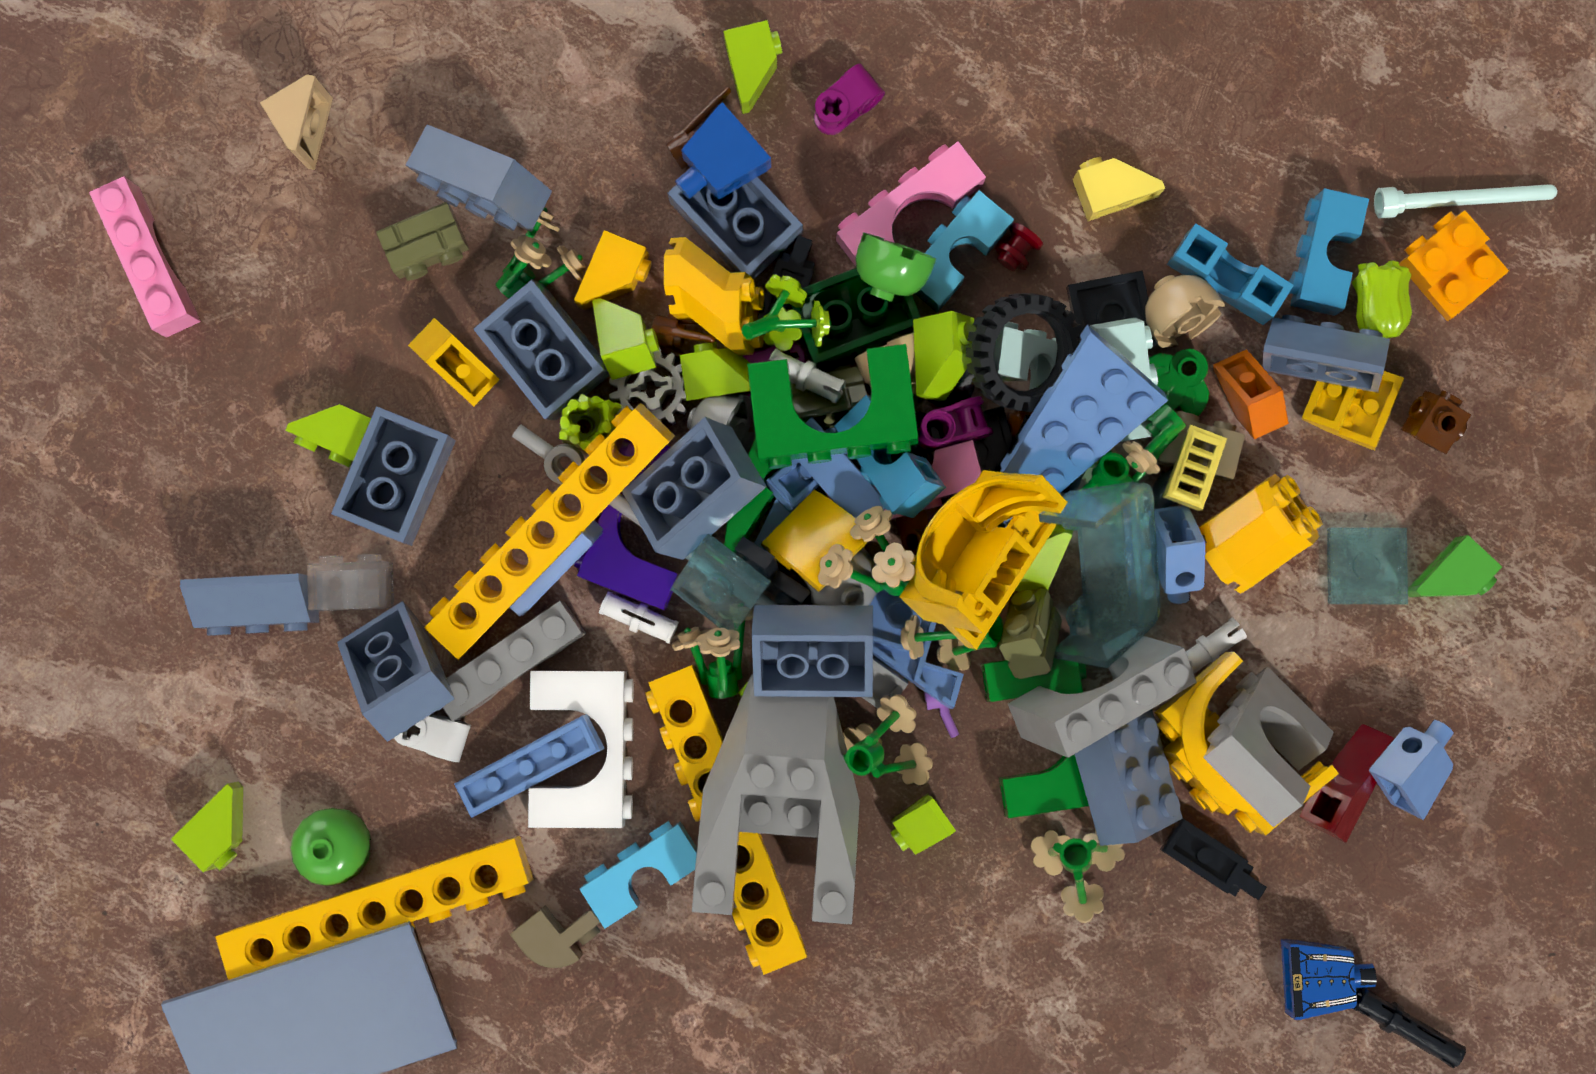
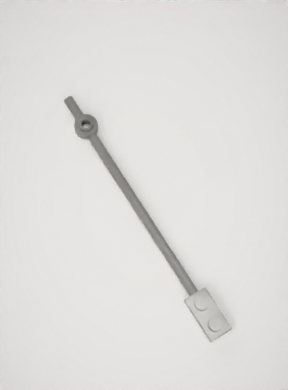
(885, 679)

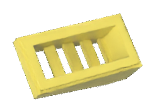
(1186, 498)

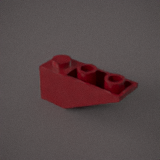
(1342, 800)

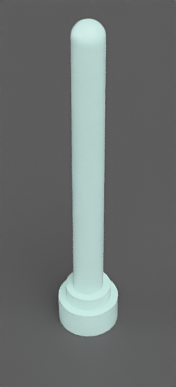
(1390, 202)

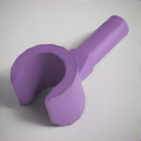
(932, 703)

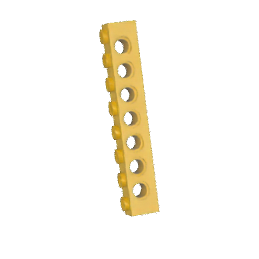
(460, 632)
(787, 944)
(240, 945)

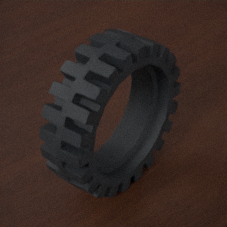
(985, 338)

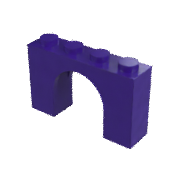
(615, 567)

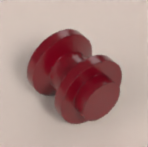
(1014, 252)

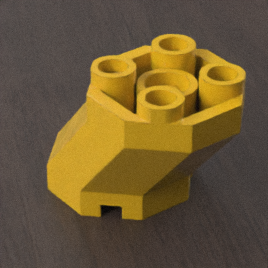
(712, 295)
(1259, 532)

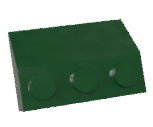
(856, 319)

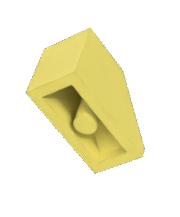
(1113, 186)

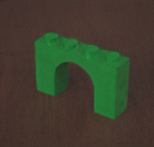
(785, 437)
(1060, 784)

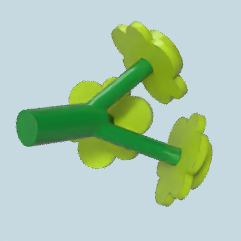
(782, 325)

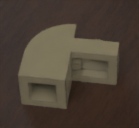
(549, 943)

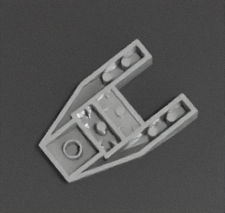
(780, 777)

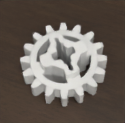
(668, 384)

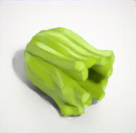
(1383, 298)
(594, 410)

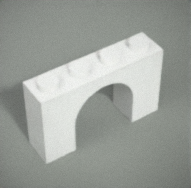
(604, 799)

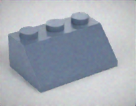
(1325, 353)
(248, 603)

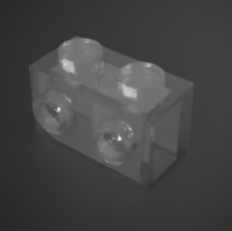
(350, 585)

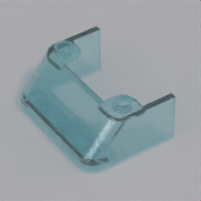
(1116, 571)

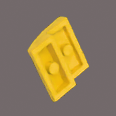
(1353, 412)
(809, 535)

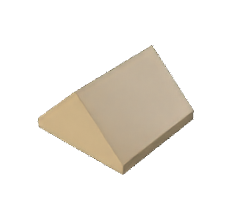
(301, 117)

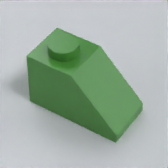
(1457, 571)

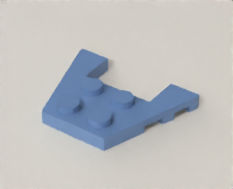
(888, 620)

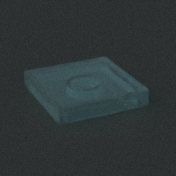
(1367, 566)
(720, 584)

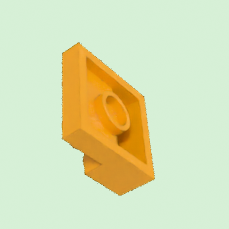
(1453, 264)

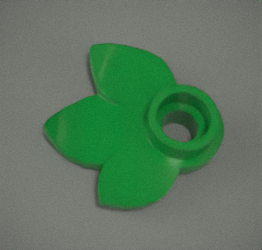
(1181, 389)

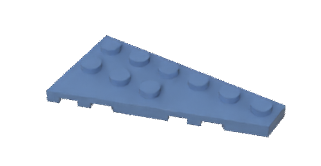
(1083, 414)

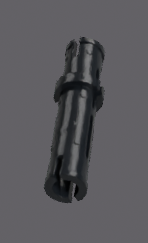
(1394, 1019)

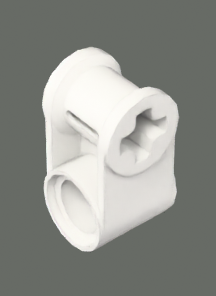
(438, 737)

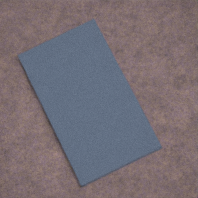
(323, 1013)

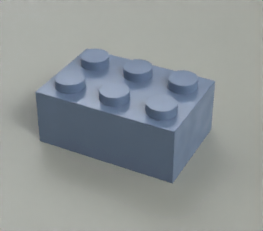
(478, 178)
(743, 227)
(542, 349)
(393, 476)
(693, 488)
(812, 650)
(395, 671)
(1129, 783)

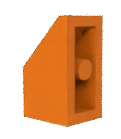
(1252, 394)

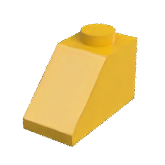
(613, 270)
(453, 362)

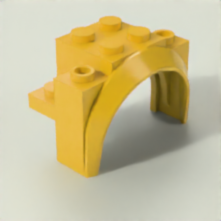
(971, 565)
(1189, 724)

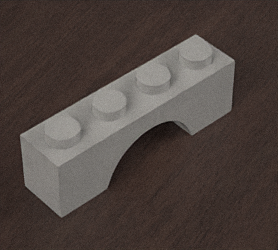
(511, 658)

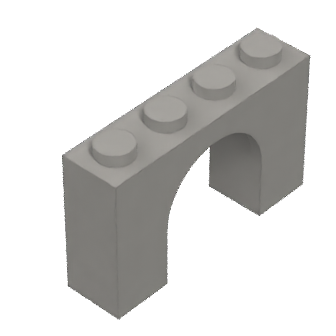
(1070, 722)
(1241, 748)

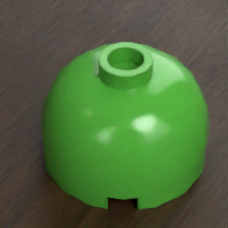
(892, 267)
(330, 846)

